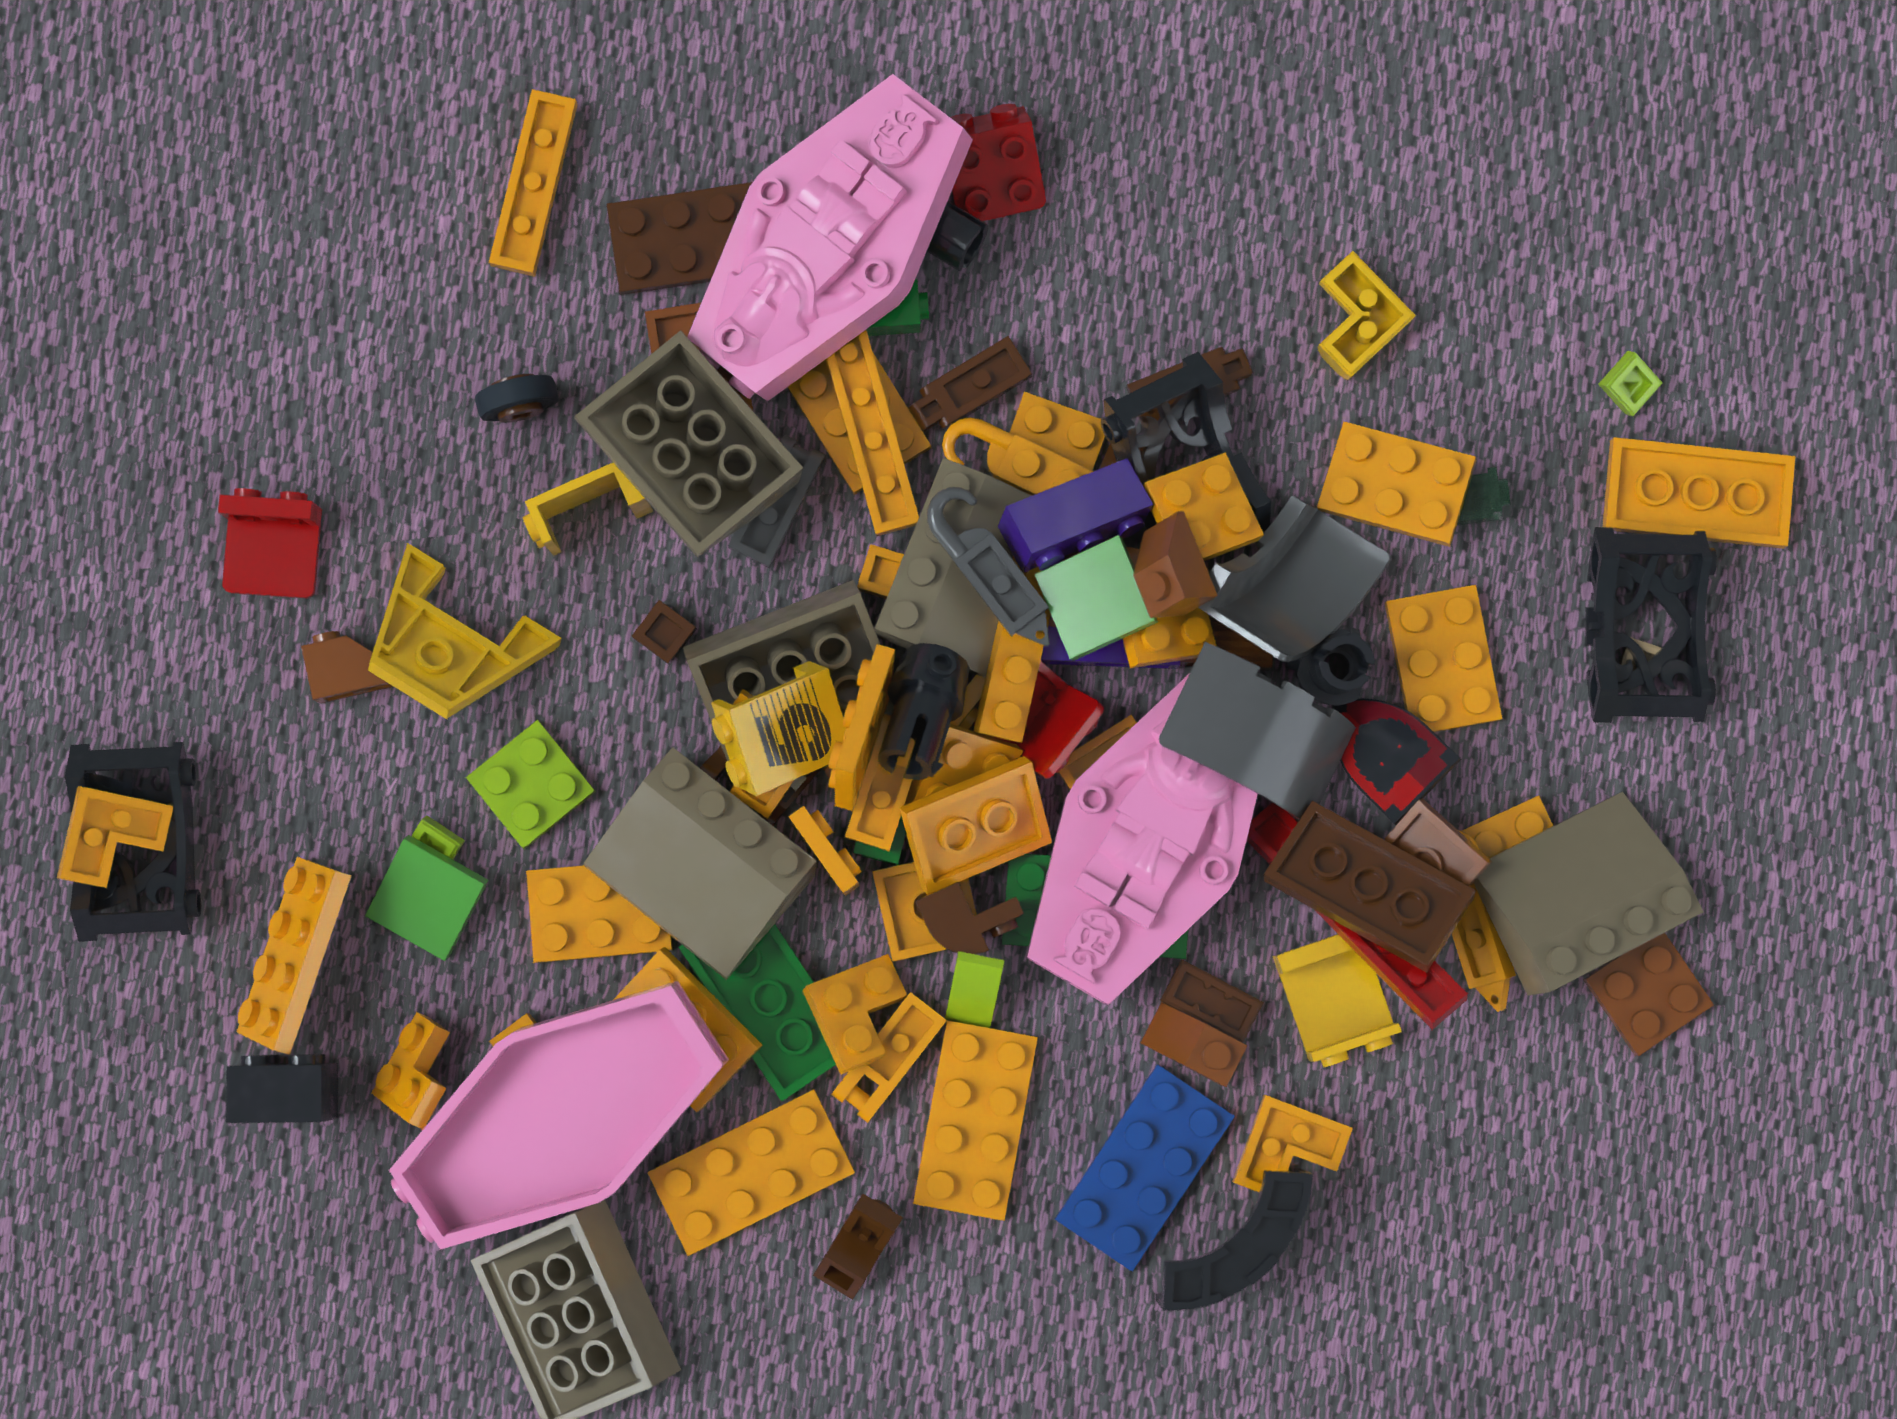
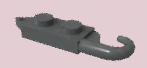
(990, 570)

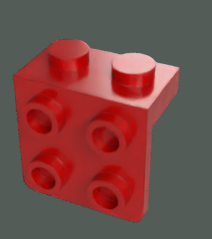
(1001, 166)
(270, 544)
(1056, 722)

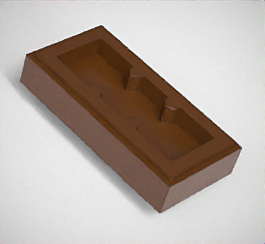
(1211, 1001)

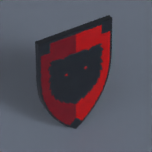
(1393, 755)

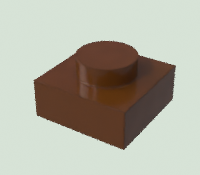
(664, 632)

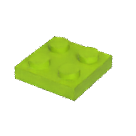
(530, 784)

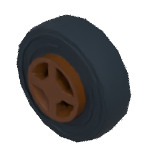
(516, 398)

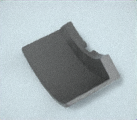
(1298, 583)
(1256, 731)

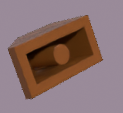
(1172, 569)
(339, 668)
(1193, 1044)

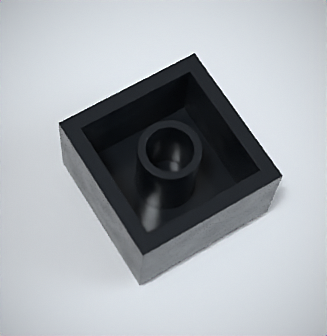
(282, 1093)

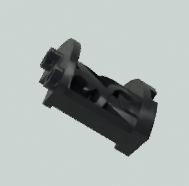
(1199, 398)
(1607, 574)
(89, 899)

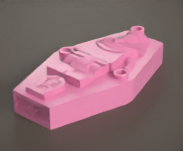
(829, 238)
(1136, 859)
(557, 1115)

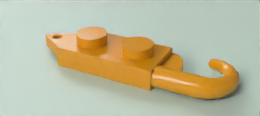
(1014, 457)
(1482, 952)

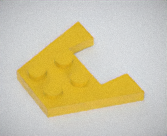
(439, 656)

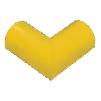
(1373, 318)

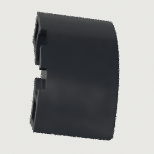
(1247, 1253)

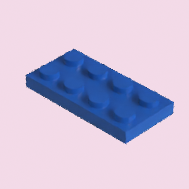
(1144, 1167)

